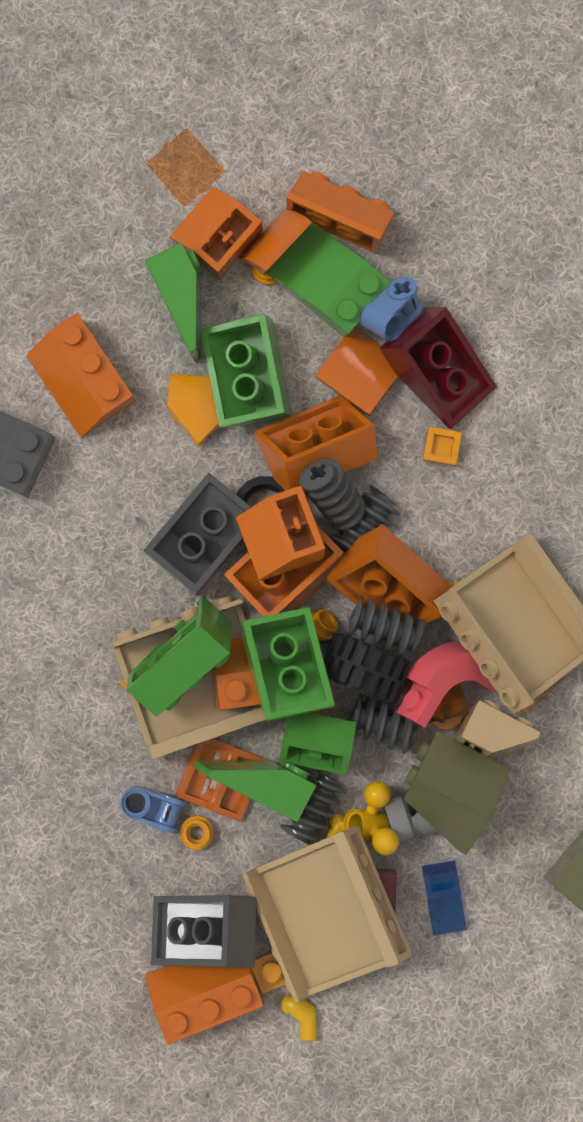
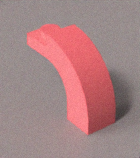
(434, 676)

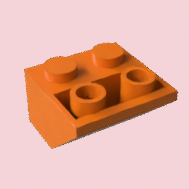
(218, 231)
(281, 534)

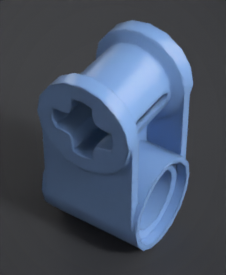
(392, 312)
(155, 808)

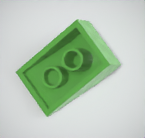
(328, 278)
(178, 283)
(286, 664)
(264, 781)

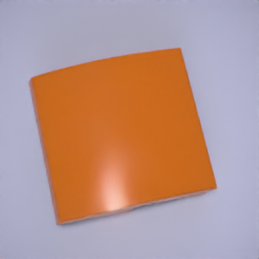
(275, 240)
(358, 371)
(221, 799)

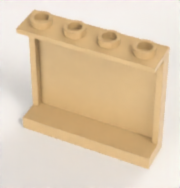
(517, 622)
(196, 713)
(326, 914)

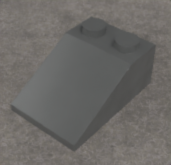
(21, 453)
(199, 535)
(204, 931)

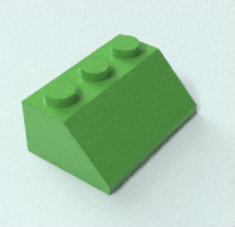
(246, 372)

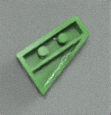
(182, 660)

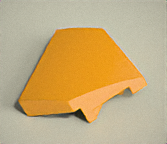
(193, 405)

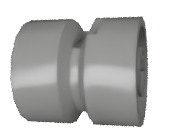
(399, 816)

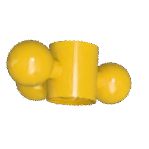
(372, 822)

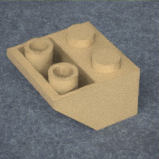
(494, 732)

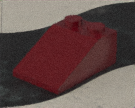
(439, 365)

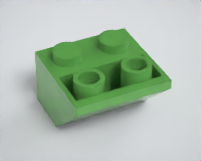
(318, 742)

